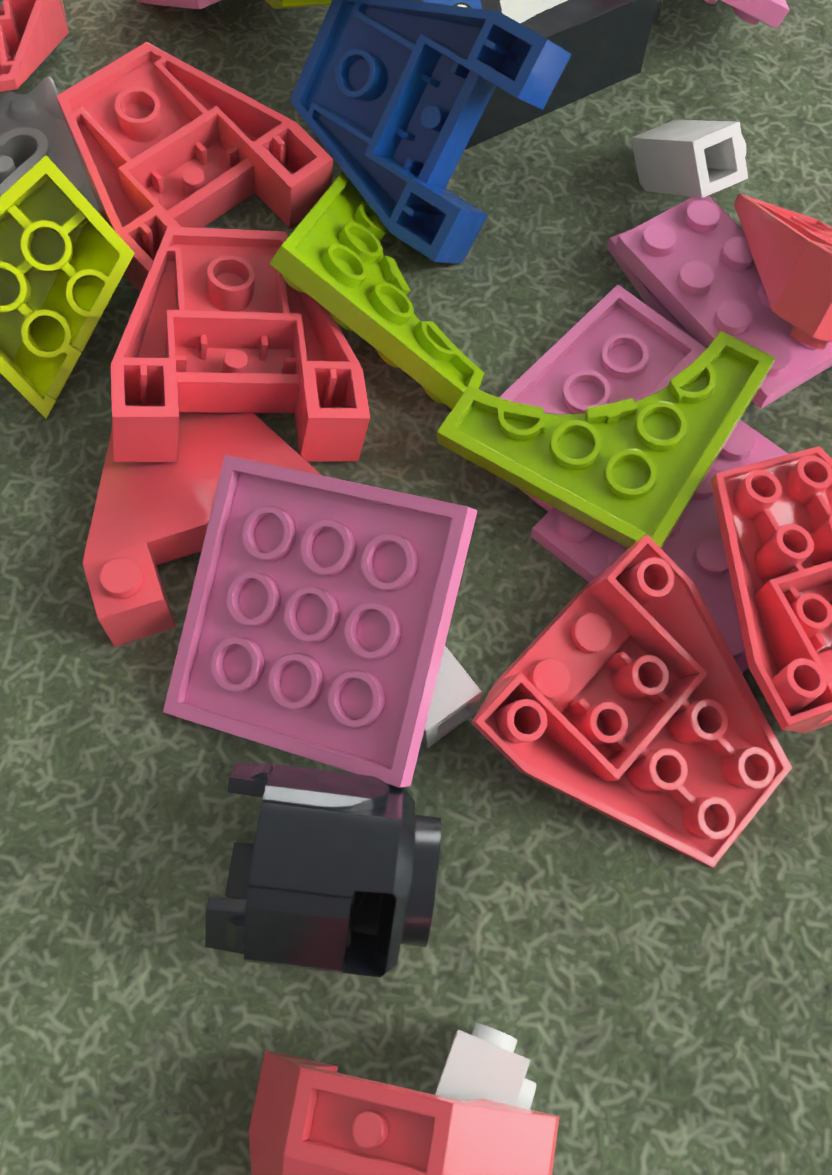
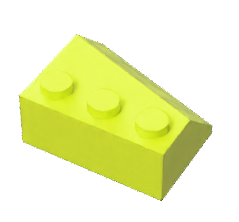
(54, 280)

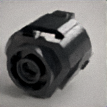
(332, 873)

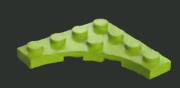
(341, 265)
(623, 462)

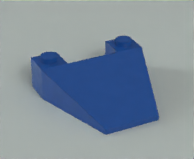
(399, 97)

